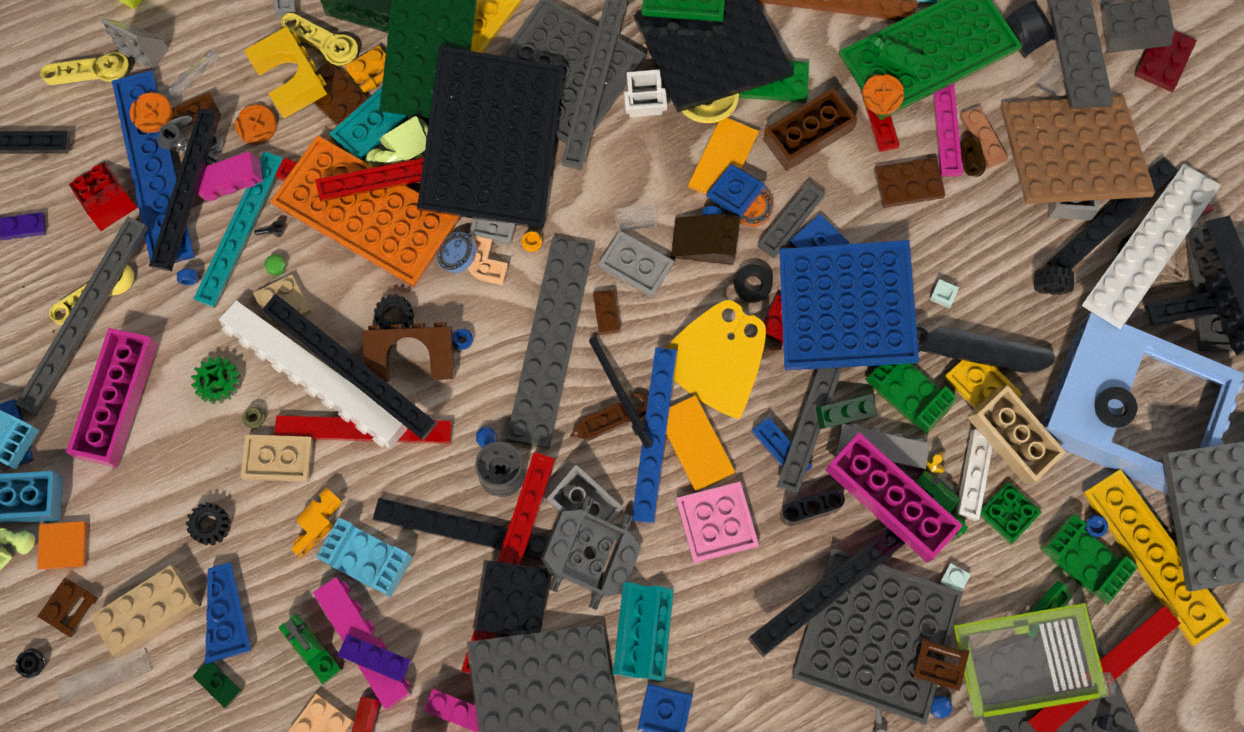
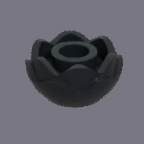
(25, 658)

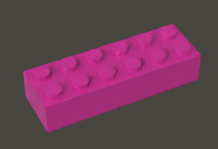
(112, 398)
(893, 497)

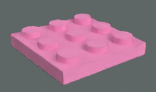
(717, 522)

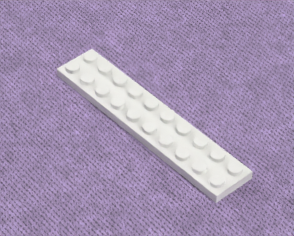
(1151, 246)

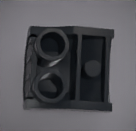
(1030, 27)

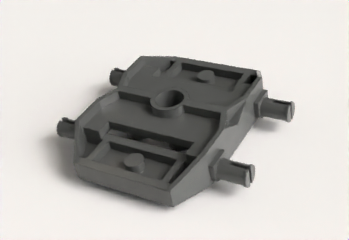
(566, 547)

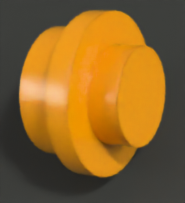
(531, 241)

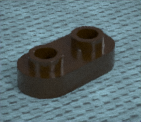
(972, 158)

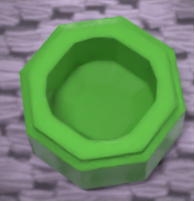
(275, 265)

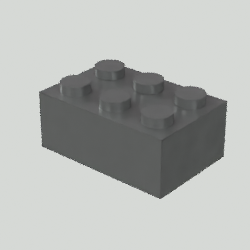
(1137, 25)

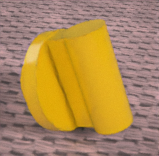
(933, 465)

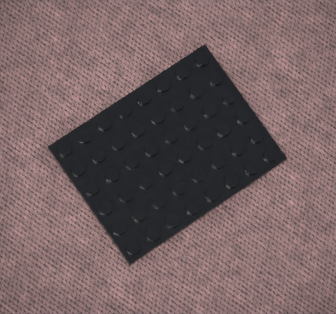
(490, 137)

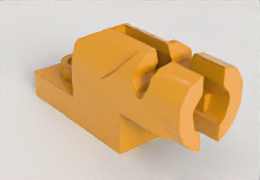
(314, 522)

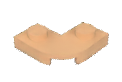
(485, 268)

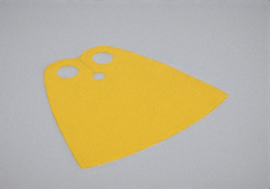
(719, 368)

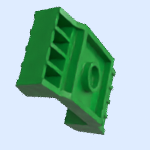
(912, 394)
(1087, 559)

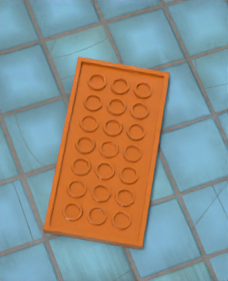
(374, 224)

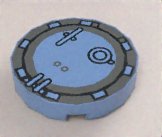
(456, 252)

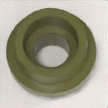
(248, 413)

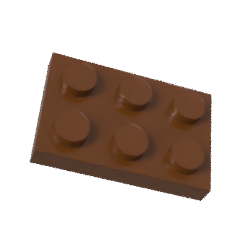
(341, 95)
(909, 182)

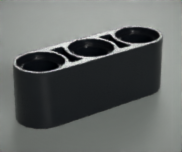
(819, 500)

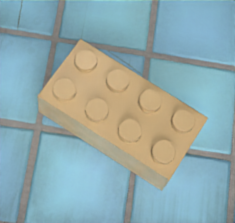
(1016, 434)
(145, 611)

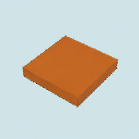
(62, 545)

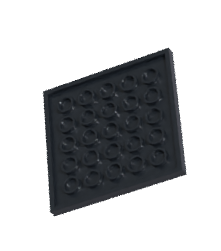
(714, 58)

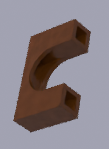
(437, 339)

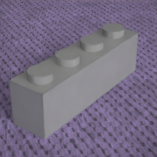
(903, 452)

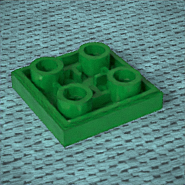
(1009, 512)

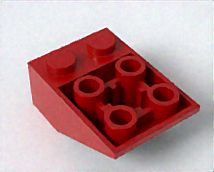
(102, 196)

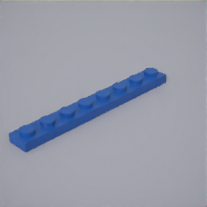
(656, 424)

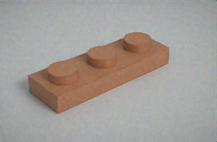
(979, 128)

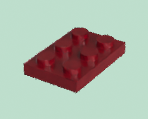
(1166, 64)

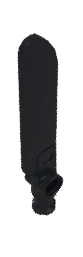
(985, 349)

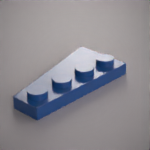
(224, 615)

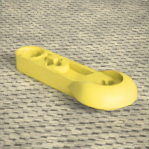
(323, 40)
(106, 68)
(121, 286)

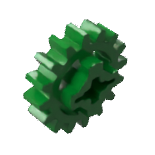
(220, 372)

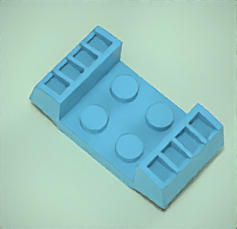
(14, 439)
(364, 557)

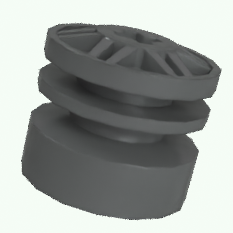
(500, 457)

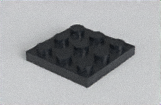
(511, 598)

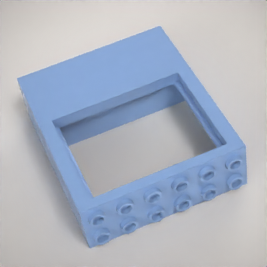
(1109, 358)

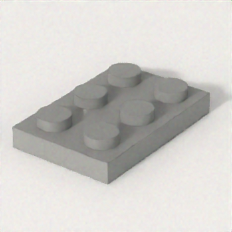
(636, 264)

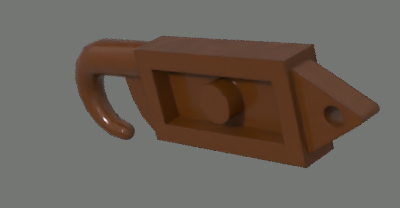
(607, 419)

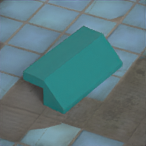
(643, 632)

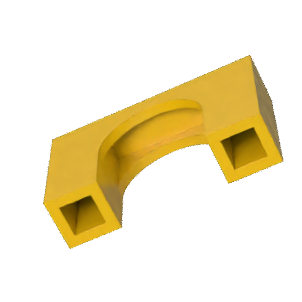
(303, 87)

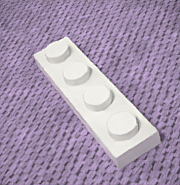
(974, 477)

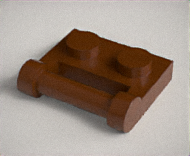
(63, 602)
(938, 671)

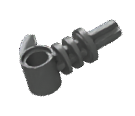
(179, 140)

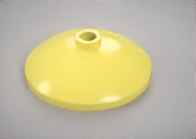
(715, 111)

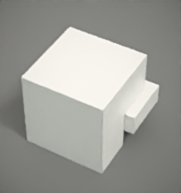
(644, 94)

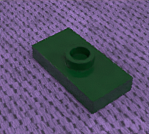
(217, 684)

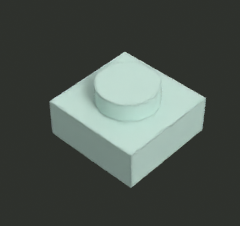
(944, 293)
(954, 577)

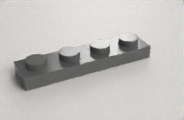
(791, 220)

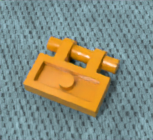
(365, 67)

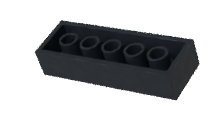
(1222, 263)

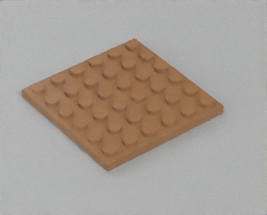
(1075, 151)

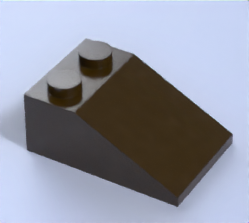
(706, 238)

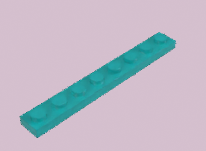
(237, 233)

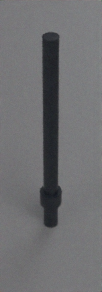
(637, 426)

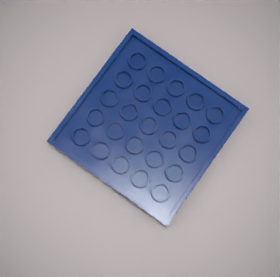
(848, 305)

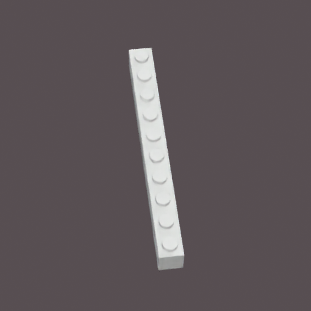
(312, 374)

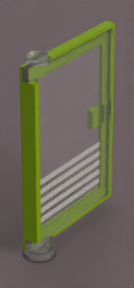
(1032, 662)

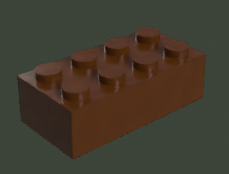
(809, 129)

